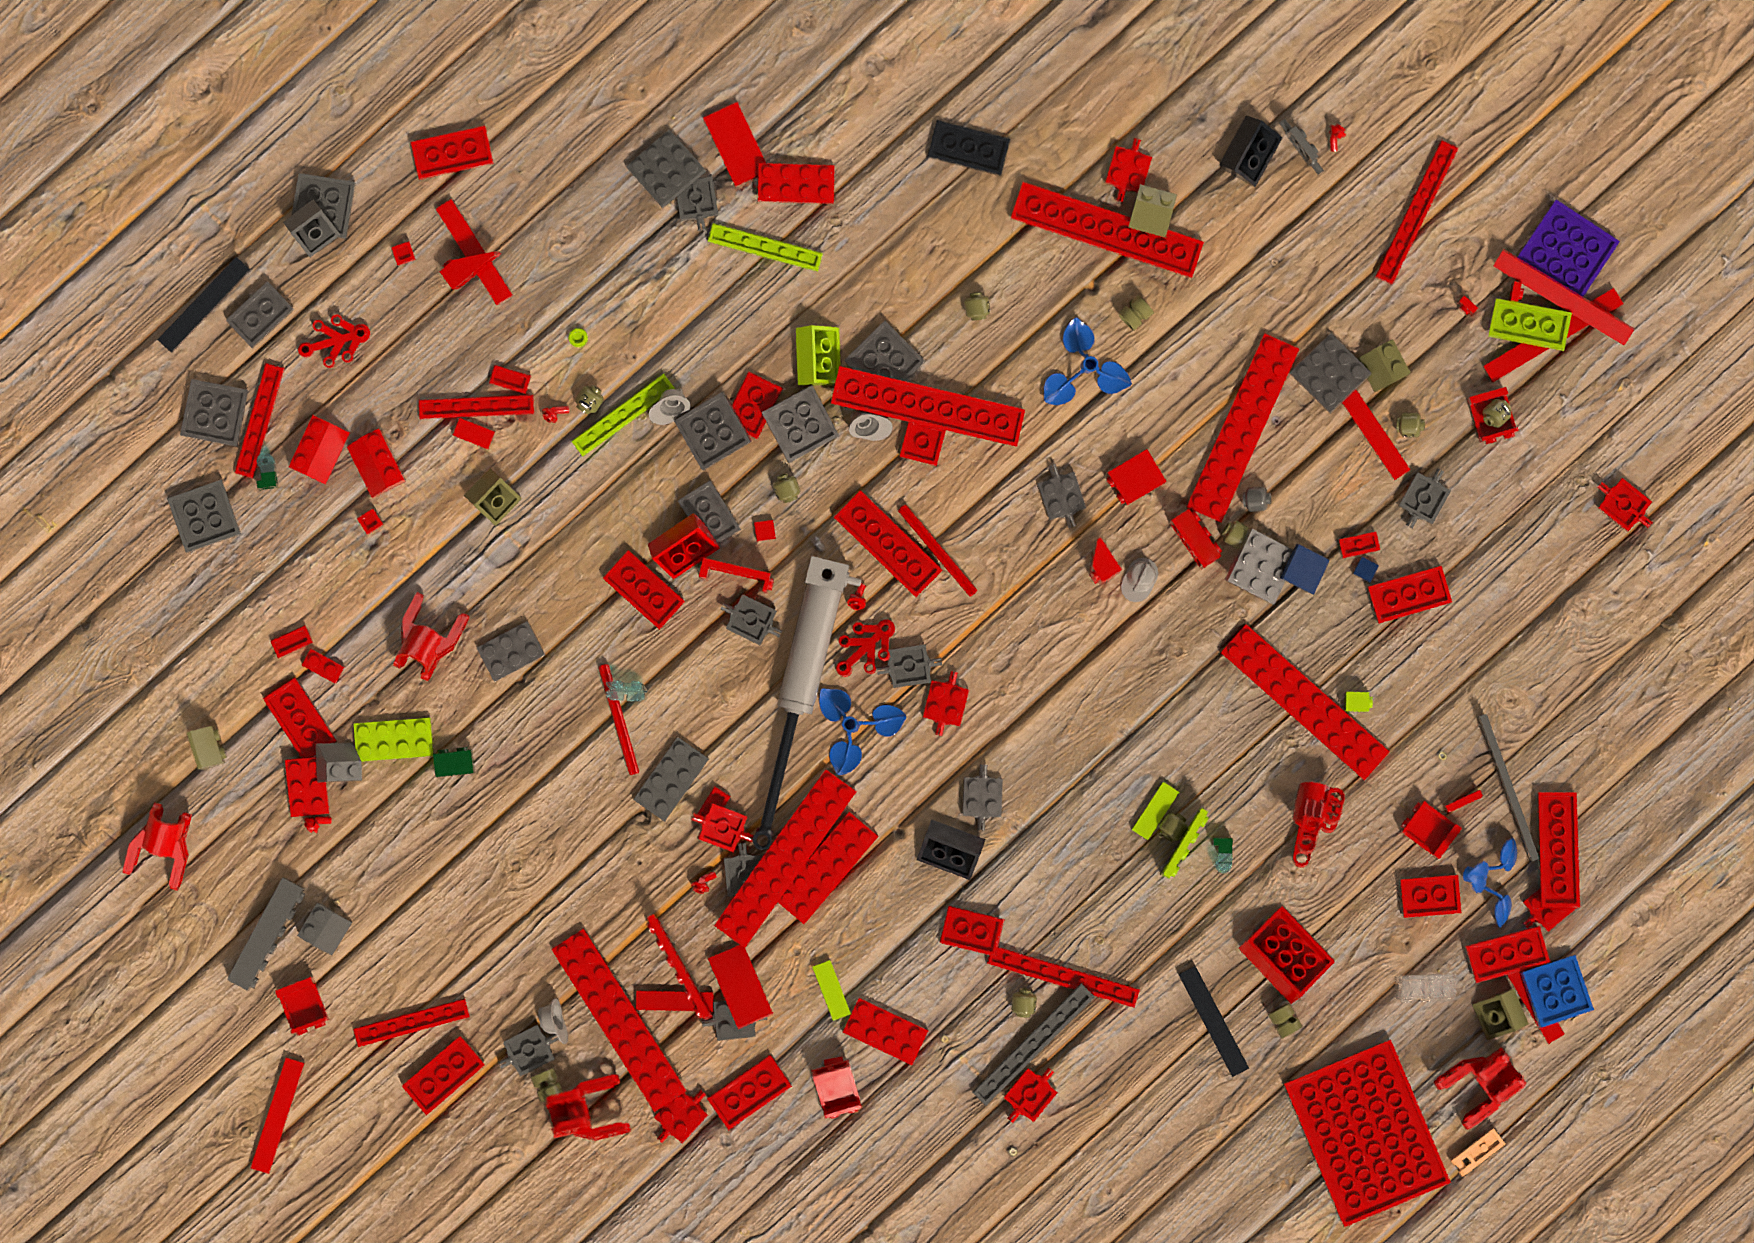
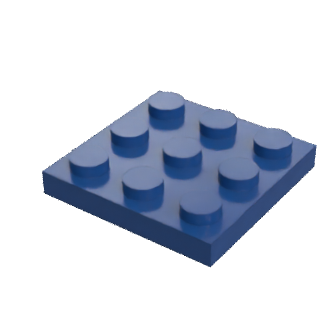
(1557, 991)

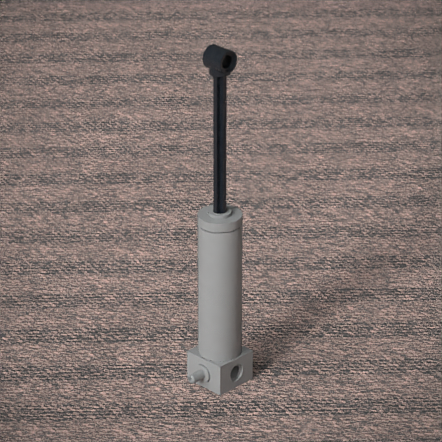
(805, 667)

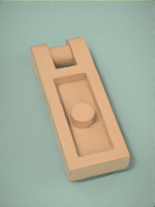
(1478, 1151)

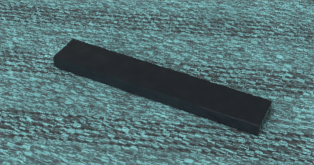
(204, 304)
(1213, 1021)

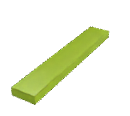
(765, 247)
(622, 415)

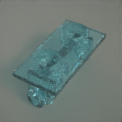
(634, 690)

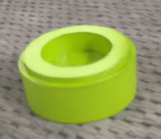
(578, 337)

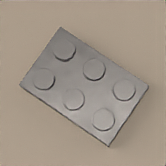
(260, 315)
(711, 509)
(510, 651)

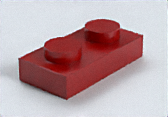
(1359, 545)
(323, 666)

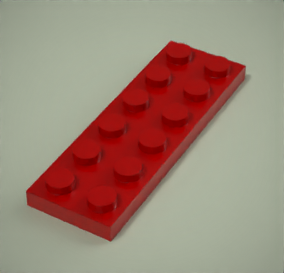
(888, 543)
(1558, 850)
(827, 867)
(675, 961)

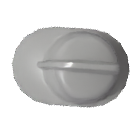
(669, 407)
(869, 426)
(1139, 579)
(552, 1020)

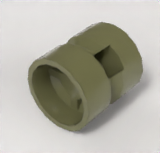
(1133, 315)
(1285, 1020)
(545, 1091)

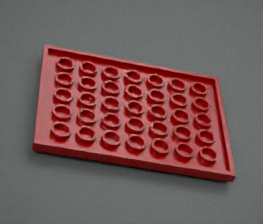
(1367, 1133)

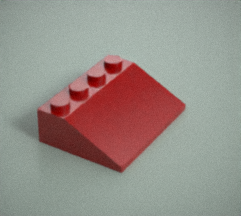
(1286, 955)

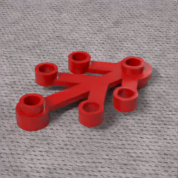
(337, 340)
(867, 646)

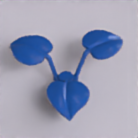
(1112, 376)
(834, 705)
(1478, 874)

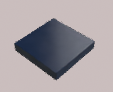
(1305, 569)

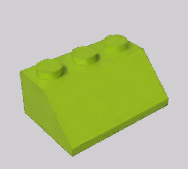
(817, 355)

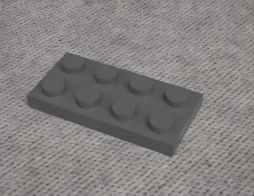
(671, 779)

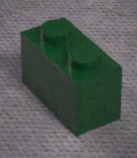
(453, 763)

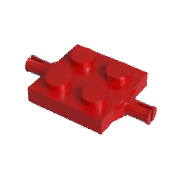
(1128, 169)
(1624, 505)
(946, 703)
(722, 827)
(1544, 916)
(1030, 1095)
(681, 1117)

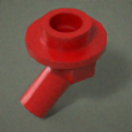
(1336, 132)
(550, 414)
(856, 601)
(312, 824)
(700, 886)

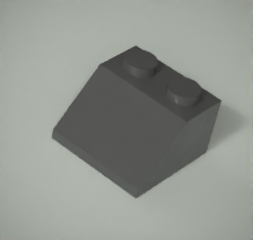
(311, 228)
(338, 763)
(324, 929)

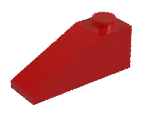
(462, 270)

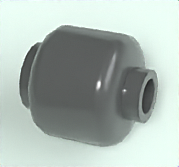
(1256, 499)

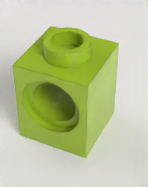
(1357, 702)

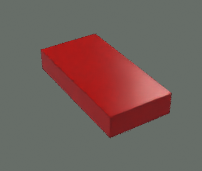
(510, 379)
(474, 433)
(291, 641)
(717, 797)
(1463, 801)

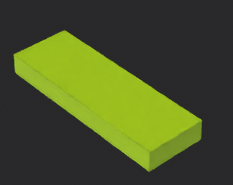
(1155, 811)
(831, 990)

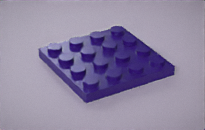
(1568, 248)

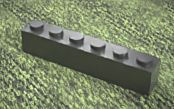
(266, 933)

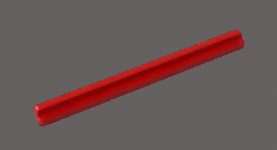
(937, 550)
(620, 724)

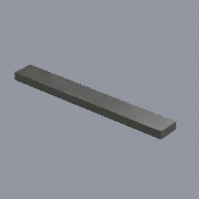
(1508, 787)
(1033, 1044)

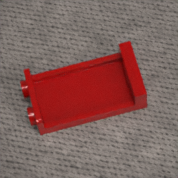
(708, 564)

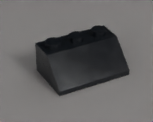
(1250, 150)
(951, 849)

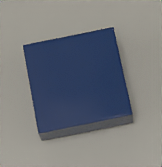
(1365, 569)

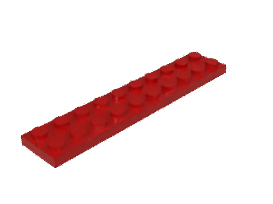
(1105, 230)
(927, 406)
(1242, 428)
(1305, 702)
(785, 858)
(619, 1020)

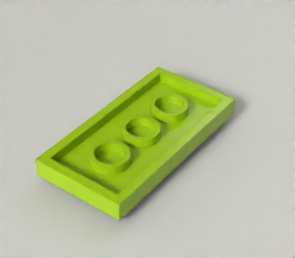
(1530, 324)
(394, 739)
(1181, 850)

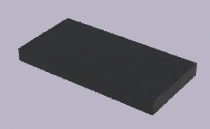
(968, 148)

